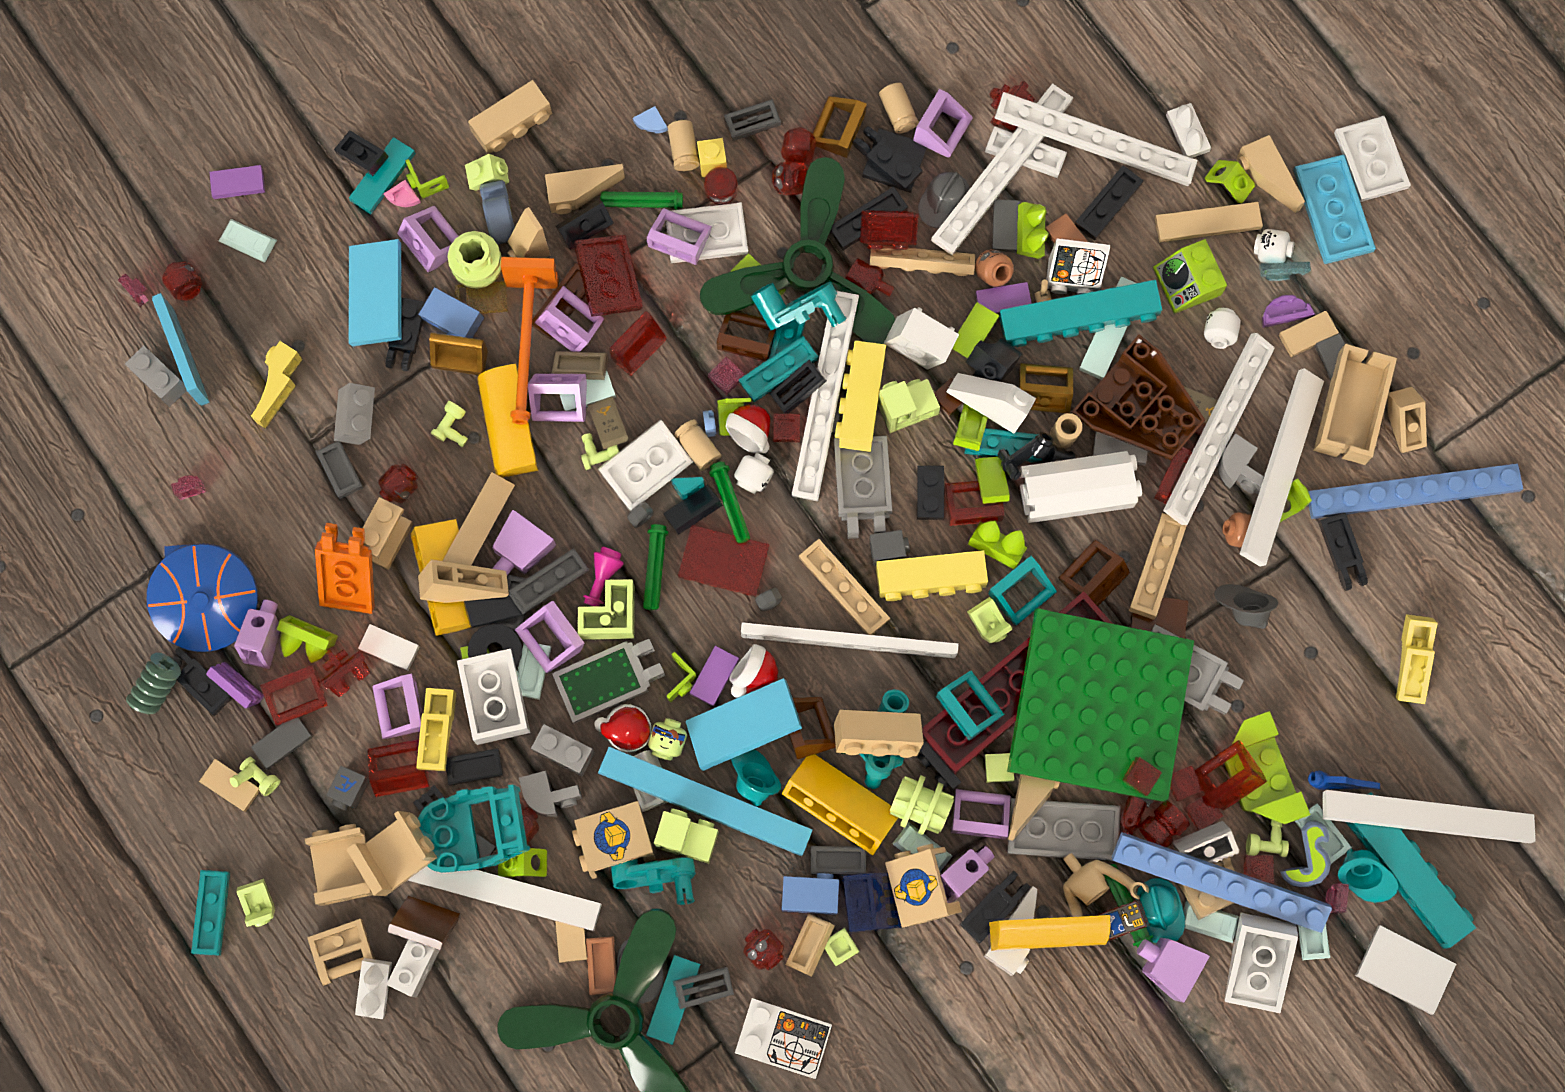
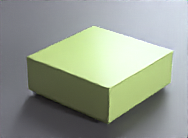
(996, 768)
(840, 947)

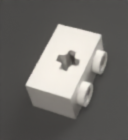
(412, 968)

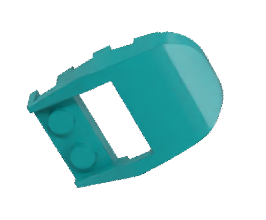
(452, 830)

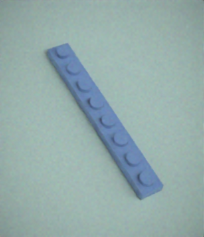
(1415, 491)
(1221, 882)

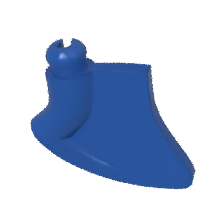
(1323, 781)

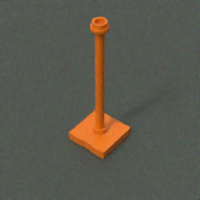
(527, 274)

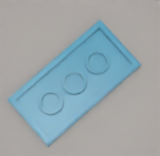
(1334, 209)
(375, 292)
(180, 349)
(743, 724)

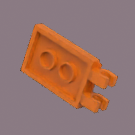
(344, 571)

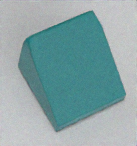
(687, 486)

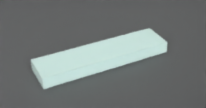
(1104, 346)

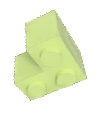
(907, 403)
(615, 618)
(686, 838)

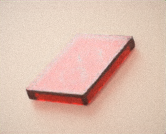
(608, 275)
(722, 562)

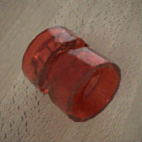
(1164, 825)

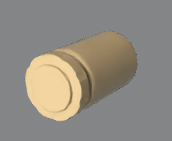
(898, 108)
(683, 145)
(1066, 430)
(697, 445)

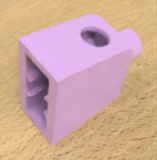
(521, 544)
(259, 635)
(958, 879)
(1172, 966)

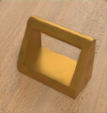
(843, 146)
(457, 353)
(1048, 397)

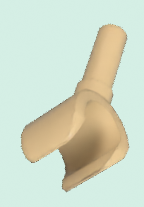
(1044, 293)

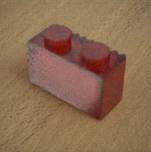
(889, 228)

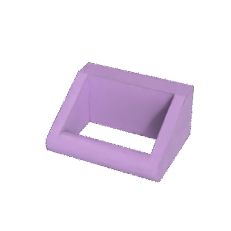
(947, 104)
(419, 241)
(674, 246)
(564, 328)
(558, 384)
(562, 630)
(412, 701)
(978, 828)

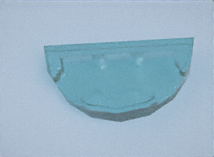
(1282, 271)

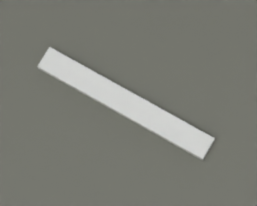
(1096, 139)
(995, 178)
(824, 401)
(1219, 429)
(1281, 467)
(849, 640)
(1428, 816)
(514, 895)

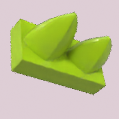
(1031, 230)
(1003, 548)
(296, 631)

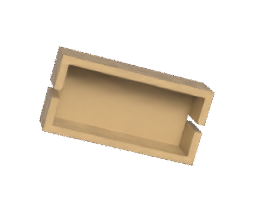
(1355, 404)

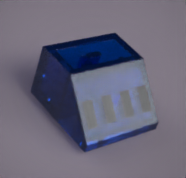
(870, 903)

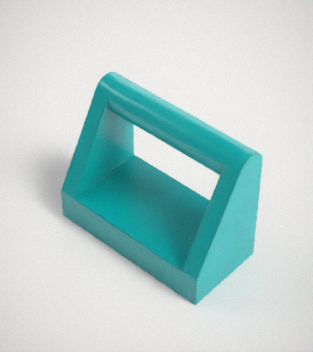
(1013, 578)
(957, 712)

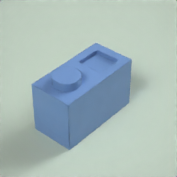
(450, 315)
(811, 894)

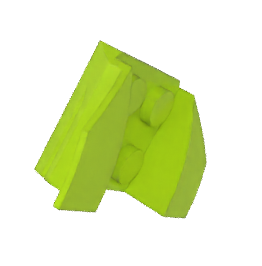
(1277, 796)

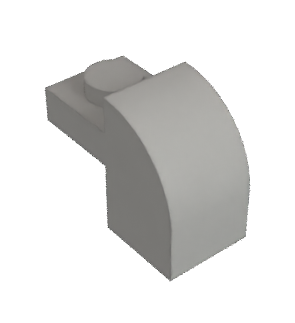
(1234, 467)
(541, 798)

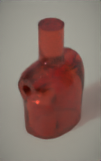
(868, 277)
(1132, 814)

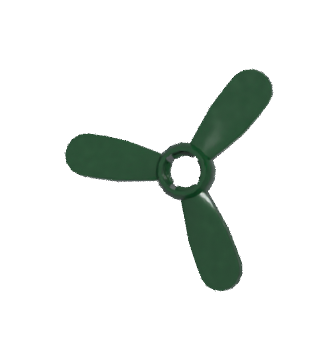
(817, 214)
(557, 1024)

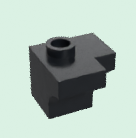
(993, 360)

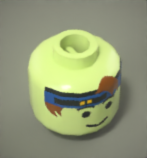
(667, 739)

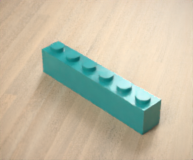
(1080, 312)
(1417, 882)

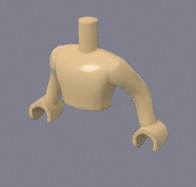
(1090, 884)

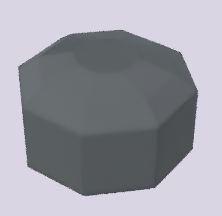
(640, 514)
(768, 599)

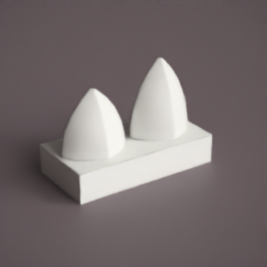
(1188, 131)
(373, 988)

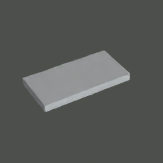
(1069, 828)

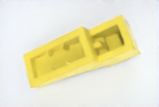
(281, 362)
(1416, 658)
(436, 729)

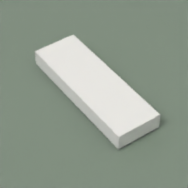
(1043, 159)

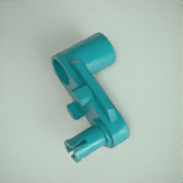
(778, 313)
(881, 767)
(654, 874)

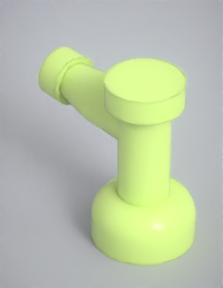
(444, 429)
(592, 456)
(249, 770)
(1275, 845)

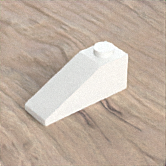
(994, 399)
(1015, 960)

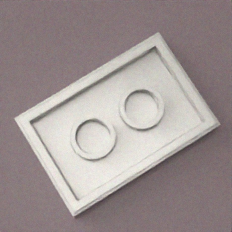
(1372, 158)
(727, 231)
(645, 465)
(1405, 970)

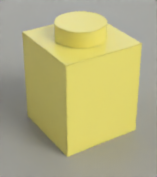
(711, 155)

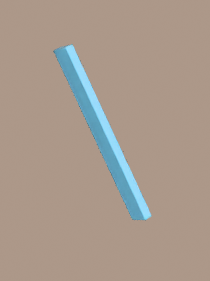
(705, 801)

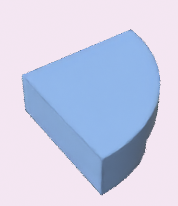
(650, 121)
(709, 421)

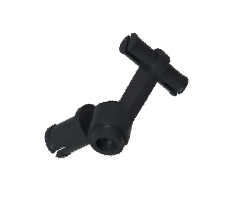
(1040, 447)

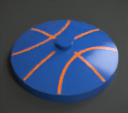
(201, 596)

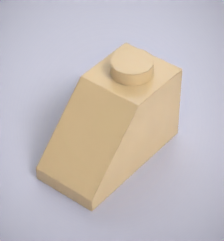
(1407, 418)

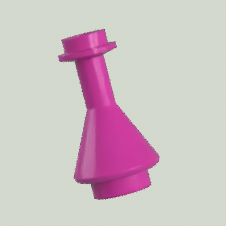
(606, 564)

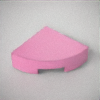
(402, 195)

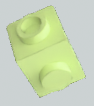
(486, 170)
(989, 621)
(256, 903)

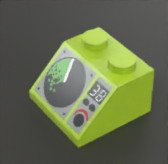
(1190, 276)

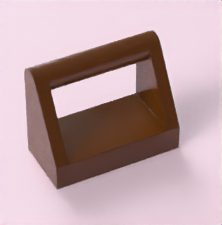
(743, 346)
(1104, 581)
(806, 748)

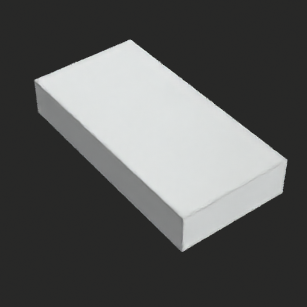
(389, 647)

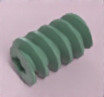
(154, 684)

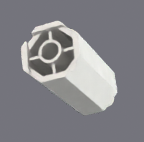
(1079, 486)

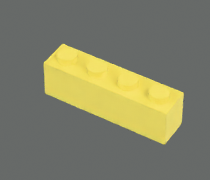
(862, 396)
(931, 575)

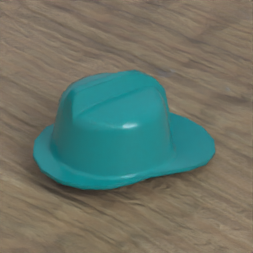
(755, 777)
(1367, 876)
(1162, 909)

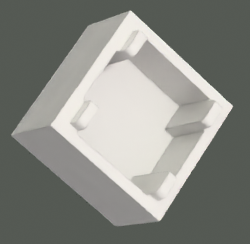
(921, 338)

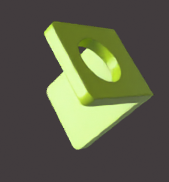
(1233, 178)
(424, 188)
(726, 407)
(1298, 498)
(685, 685)
(522, 865)

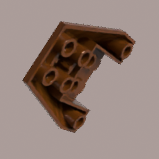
(1142, 403)

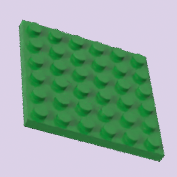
(1097, 702)

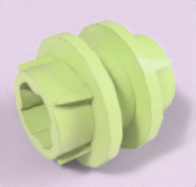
(470, 247)
(922, 805)

